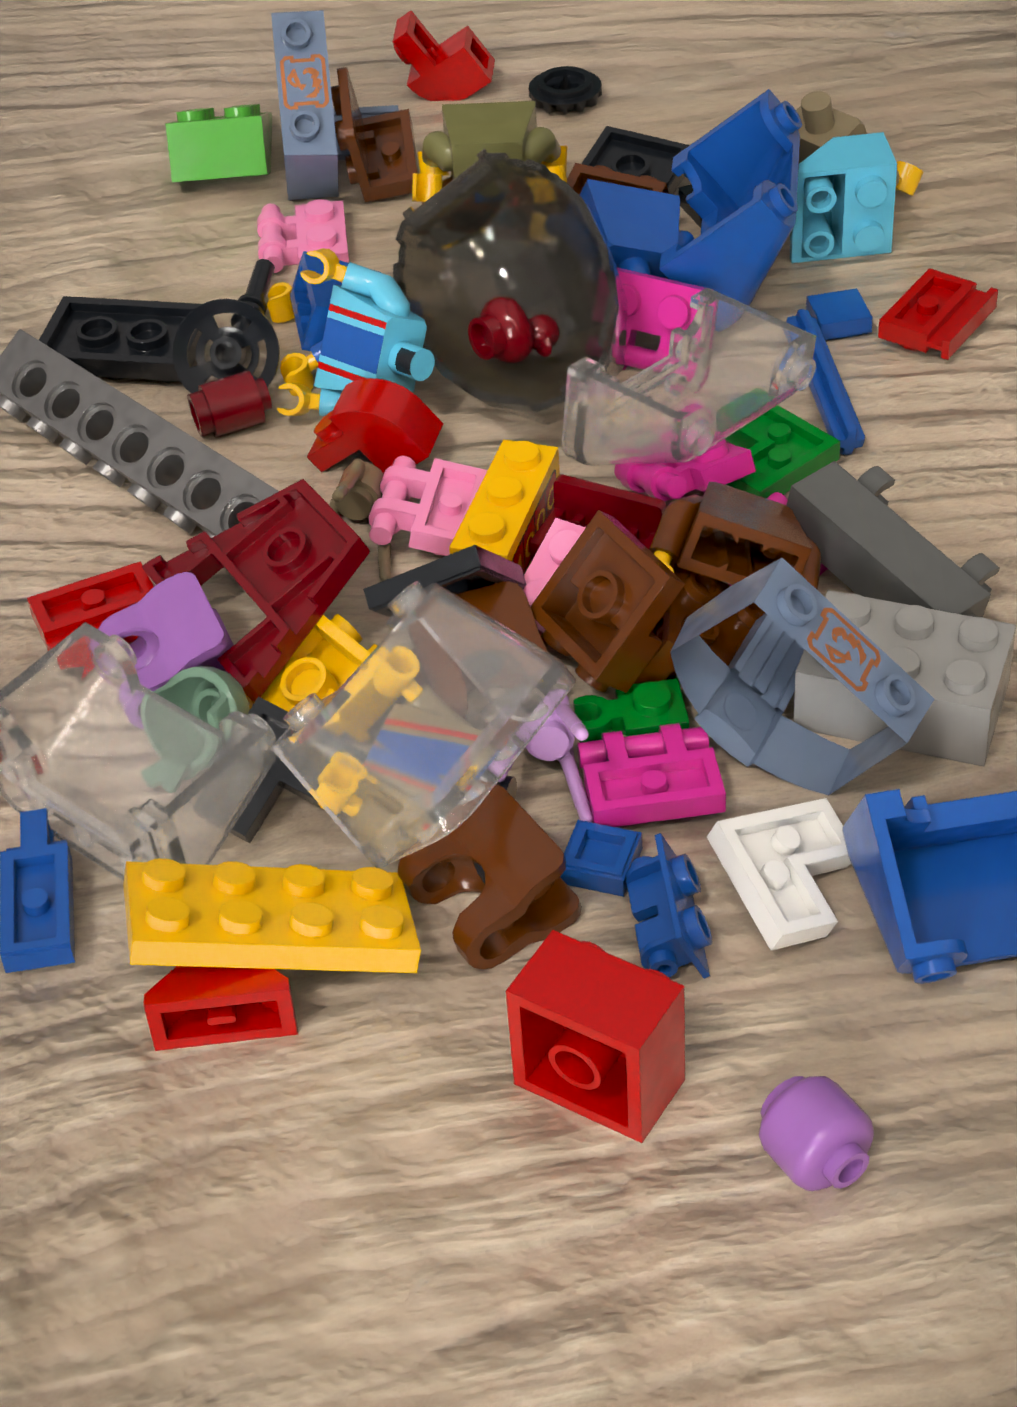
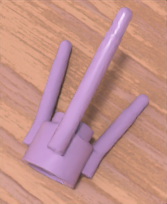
(556, 742)

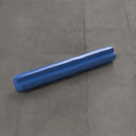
(829, 390)

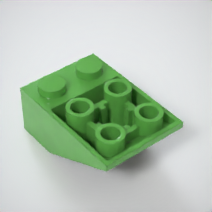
(220, 145)

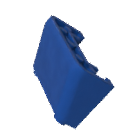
(744, 194)
(938, 878)

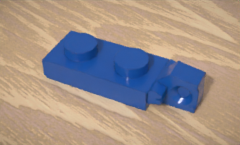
(36, 898)

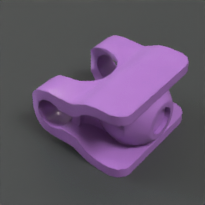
(173, 630)

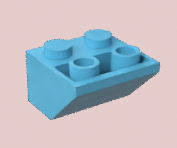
(845, 200)

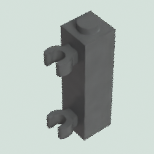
(879, 550)

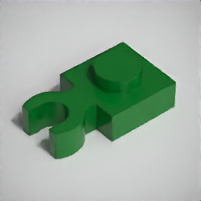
(633, 712)

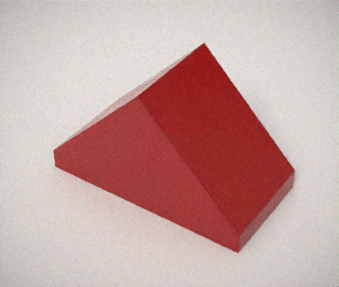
(219, 1006)

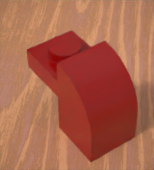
(445, 69)
(378, 421)

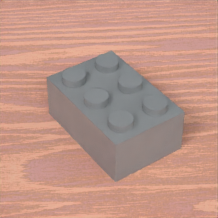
(950, 655)

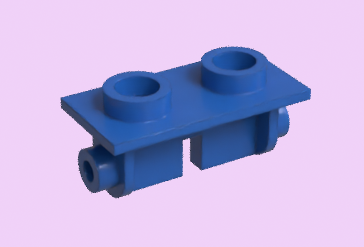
(680, 930)

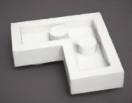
(773, 864)

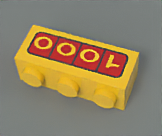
(511, 501)

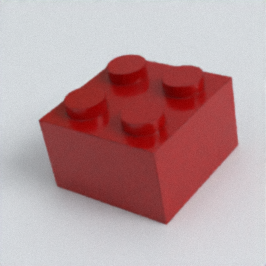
(597, 1034)

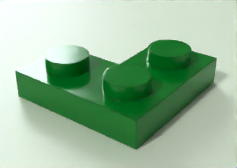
(782, 451)

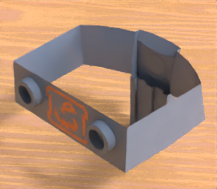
(307, 105)
(746, 700)

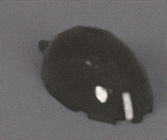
(519, 236)

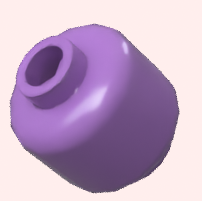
(816, 1133)

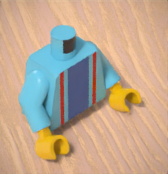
(364, 335)

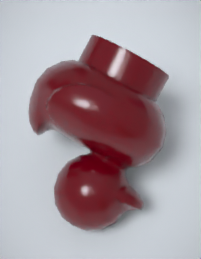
(508, 334)

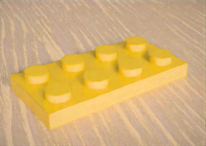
(268, 917)

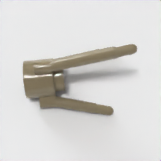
(354, 499)

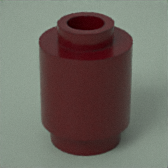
(229, 404)

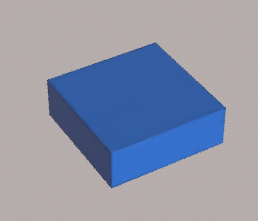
(840, 313)
(600, 857)

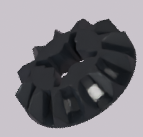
(565, 89)

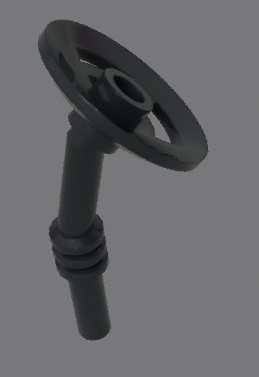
(229, 343)

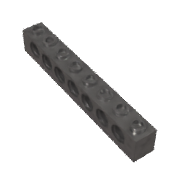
(125, 439)

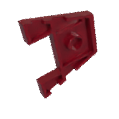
(290, 561)

